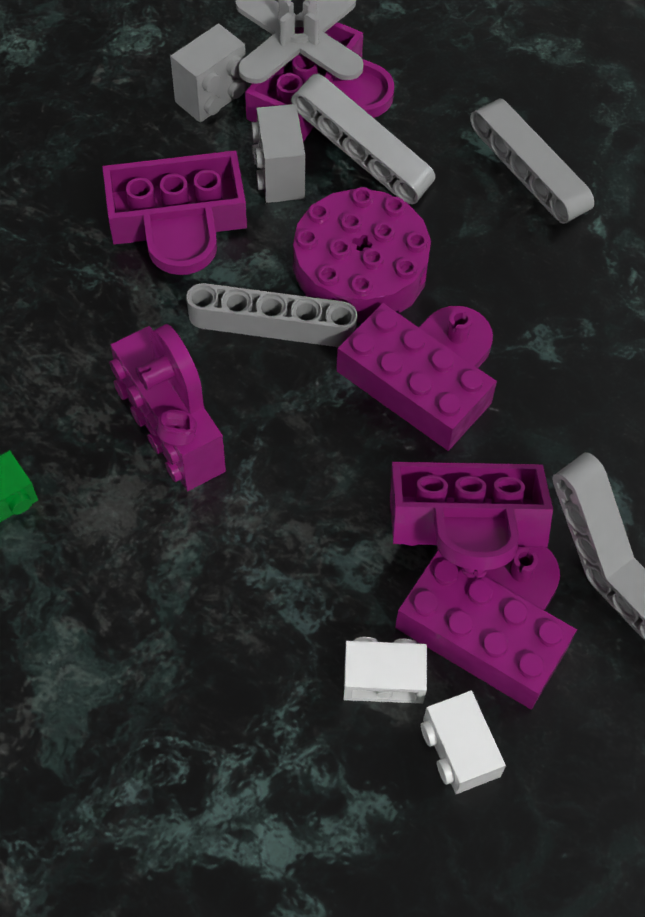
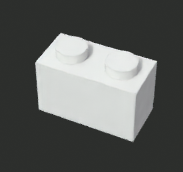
(385, 671)
(462, 742)

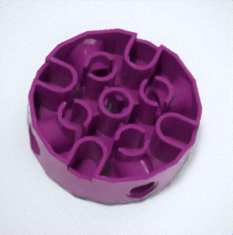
(362, 251)

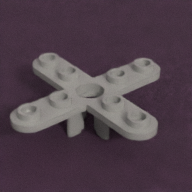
(285, 44)

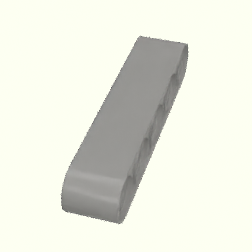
(363, 138)
(532, 161)
(255, 307)

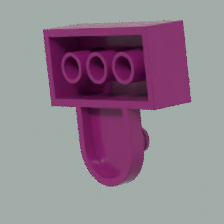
(370, 91)
(176, 207)
(424, 371)
(161, 376)
(471, 510)
(492, 622)

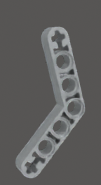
(601, 537)

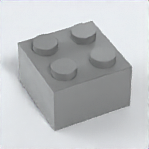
(208, 72)
(279, 153)

